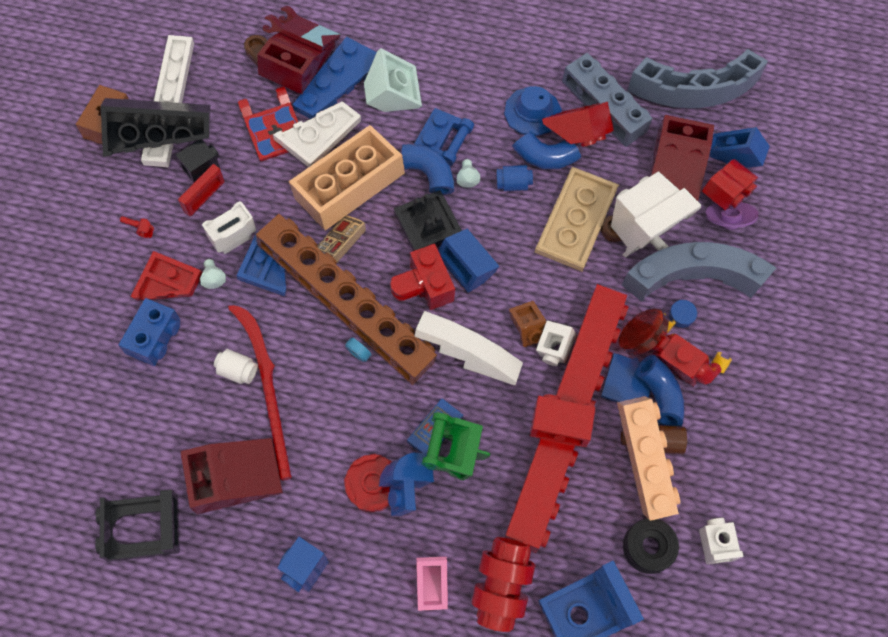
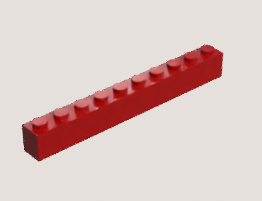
(579, 381)

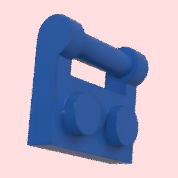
(438, 130)

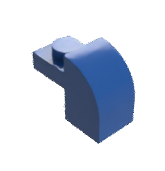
(402, 478)

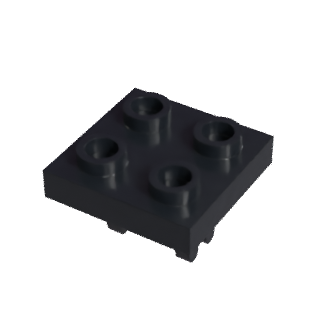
(427, 220)

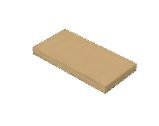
(576, 219)

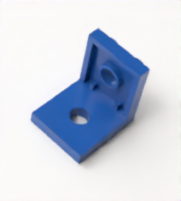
(602, 597)

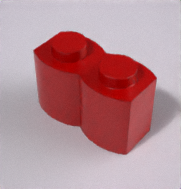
(731, 185)

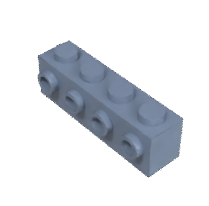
(594, 86)

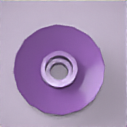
(732, 218)

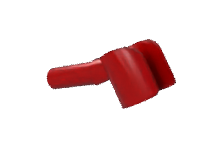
(144, 227)

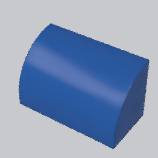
(467, 259)

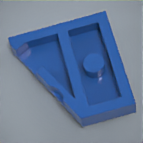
(262, 270)

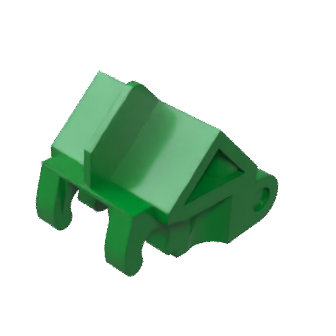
(464, 447)

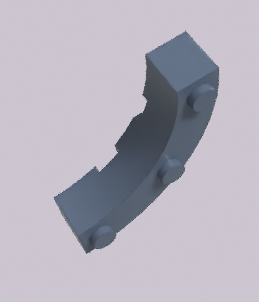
(698, 87)
(698, 261)

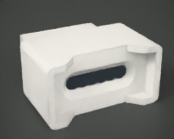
(230, 228)

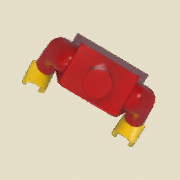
(687, 360)

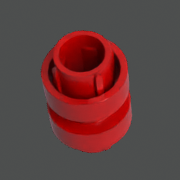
(500, 596)

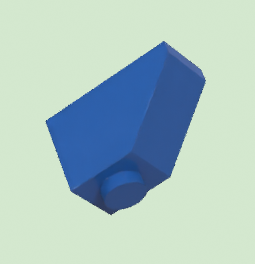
(744, 145)

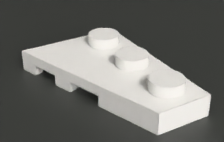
(317, 136)

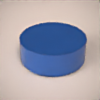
(683, 313)

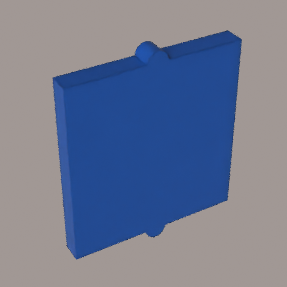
(623, 381)

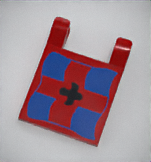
(268, 122)

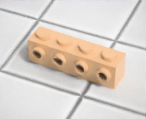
(648, 458)

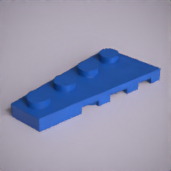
(338, 76)

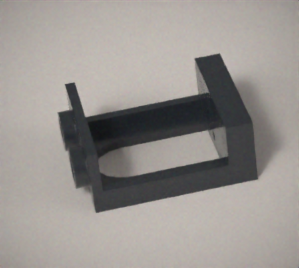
(112, 511)

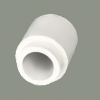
(235, 367)

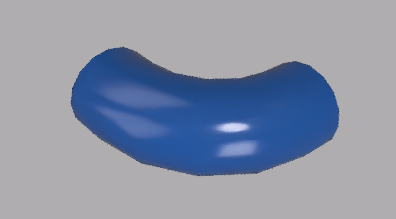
(545, 155)
(431, 164)
(664, 388)

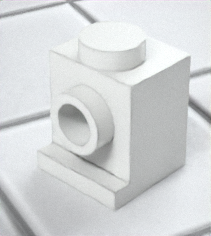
(554, 335)
(715, 550)

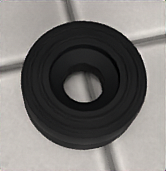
(667, 546)

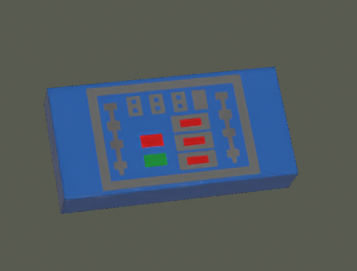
(421, 436)

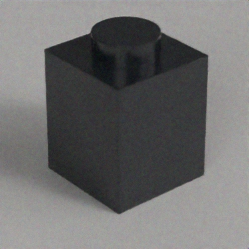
(197, 159)

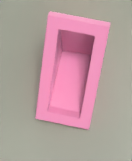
(432, 583)

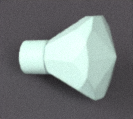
(468, 175)
(212, 276)

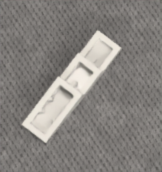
(464, 344)

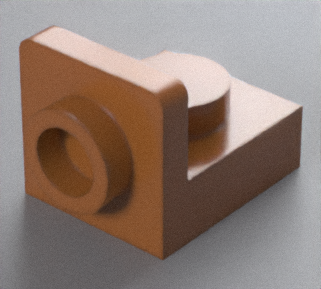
(529, 322)

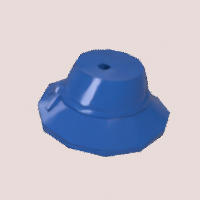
(527, 109)

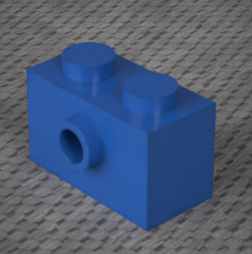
(302, 565)

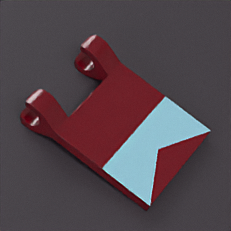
(301, 29)

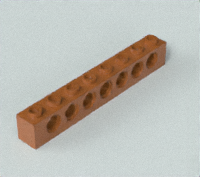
(282, 230)

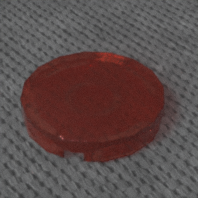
(643, 331)

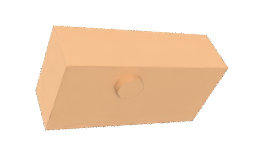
(347, 177)

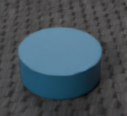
(358, 350)

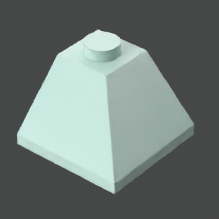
(392, 83)

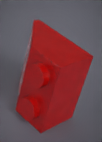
(582, 124)

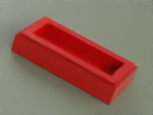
(201, 190)

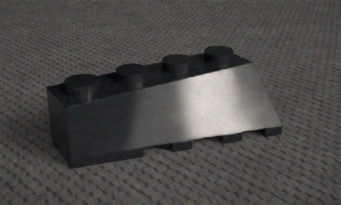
(146, 124)

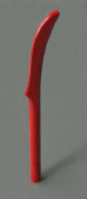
(266, 372)

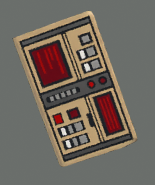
(342, 237)

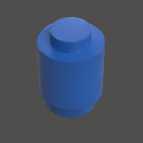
(514, 178)

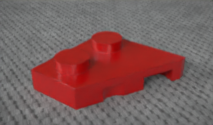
(166, 279)

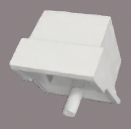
(650, 211)

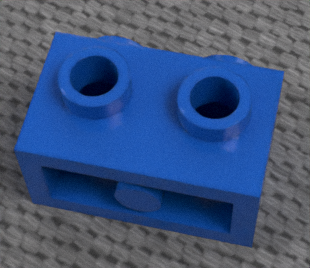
(150, 332)

